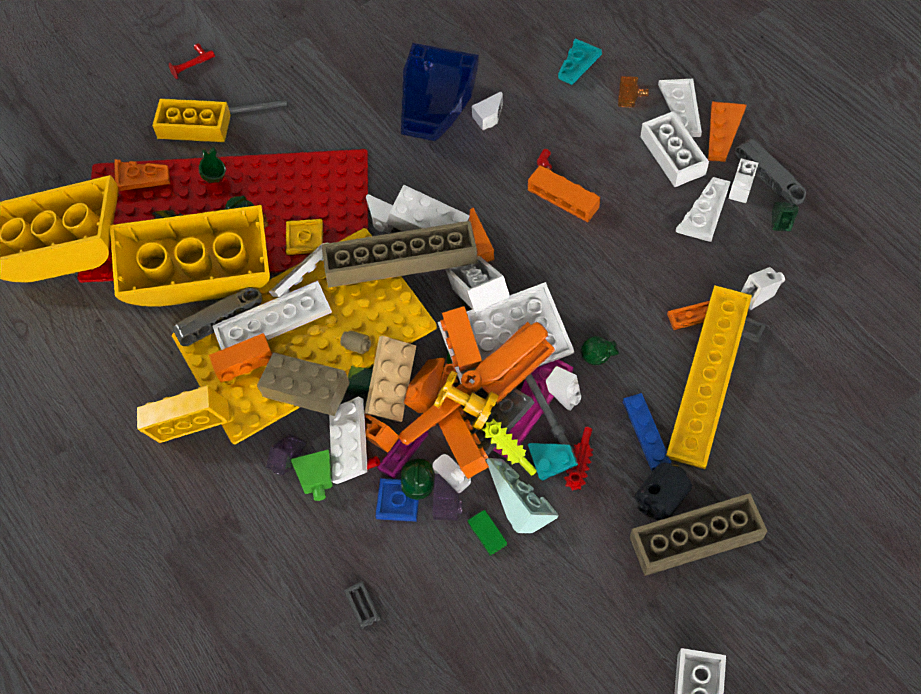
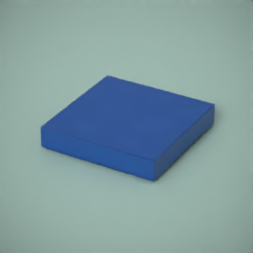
(393, 503)

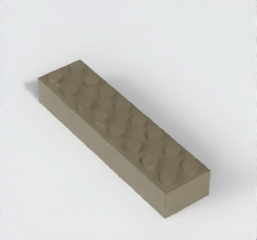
(399, 254)

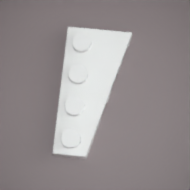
(682, 100)

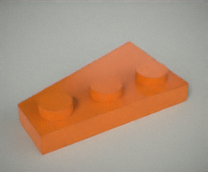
(136, 175)

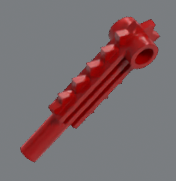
(582, 453)

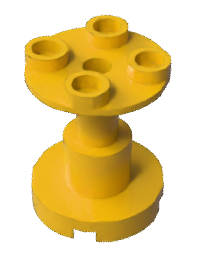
(472, 403)

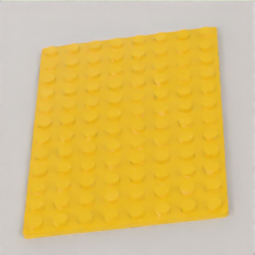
(369, 307)

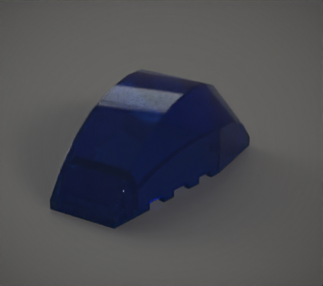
(435, 89)

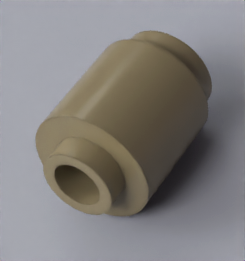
(355, 342)

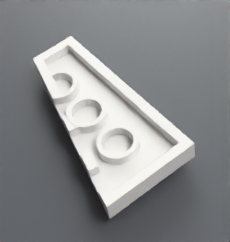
(704, 215)

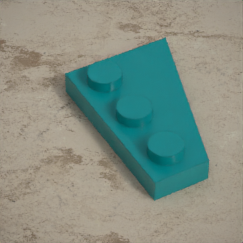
(579, 59)

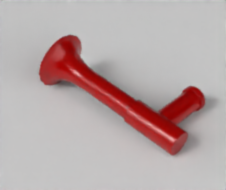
(204, 56)

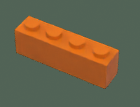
(564, 193)
(464, 443)

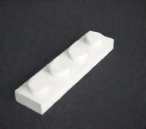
(296, 274)

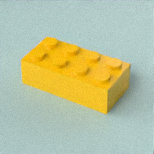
(191, 120)
(182, 414)

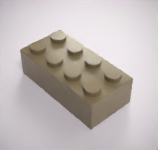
(303, 384)

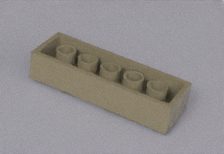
(697, 534)

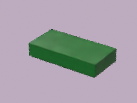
(487, 532)

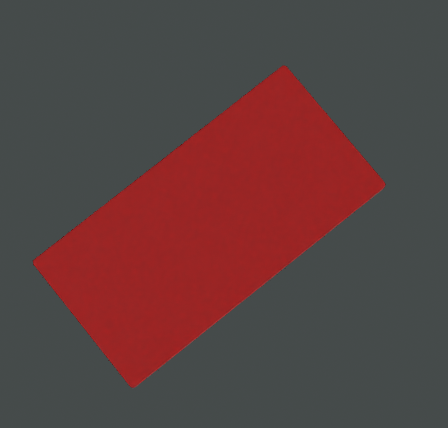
(285, 185)

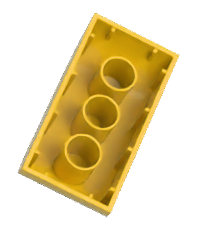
(57, 230)
(189, 257)

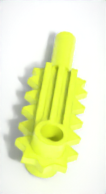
(508, 446)

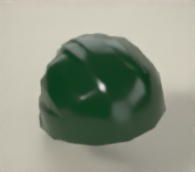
(210, 167)
(598, 350)

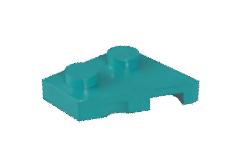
(552, 458)

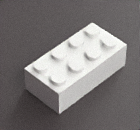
(674, 149)
(418, 211)
(478, 284)
(699, 672)

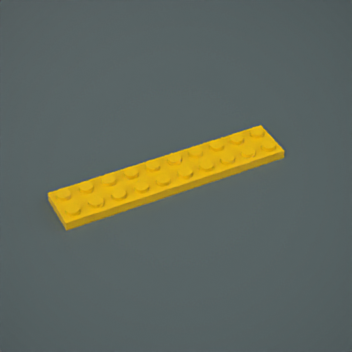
(709, 377)

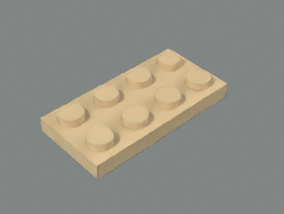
(390, 379)

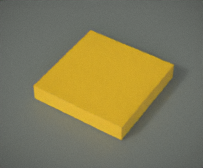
(303, 236)

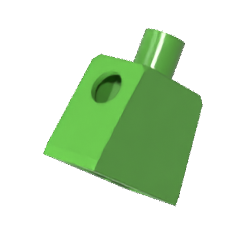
(314, 473)

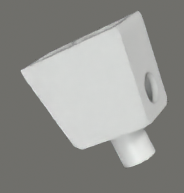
(762, 286)

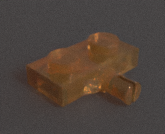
(630, 91)

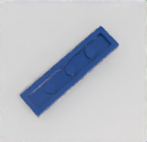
(646, 430)

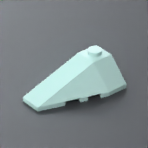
(521, 505)

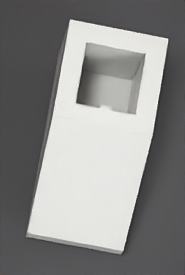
(743, 180)
(564, 387)

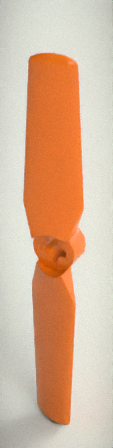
(487, 372)

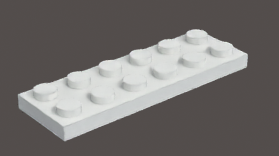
(274, 316)

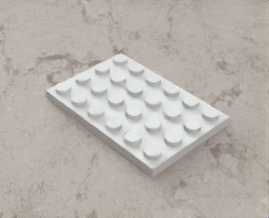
(502, 320)

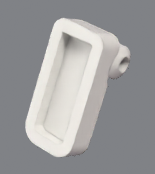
(451, 473)

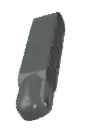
(772, 172)
(200, 324)

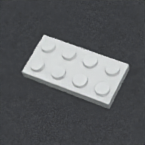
(348, 441)

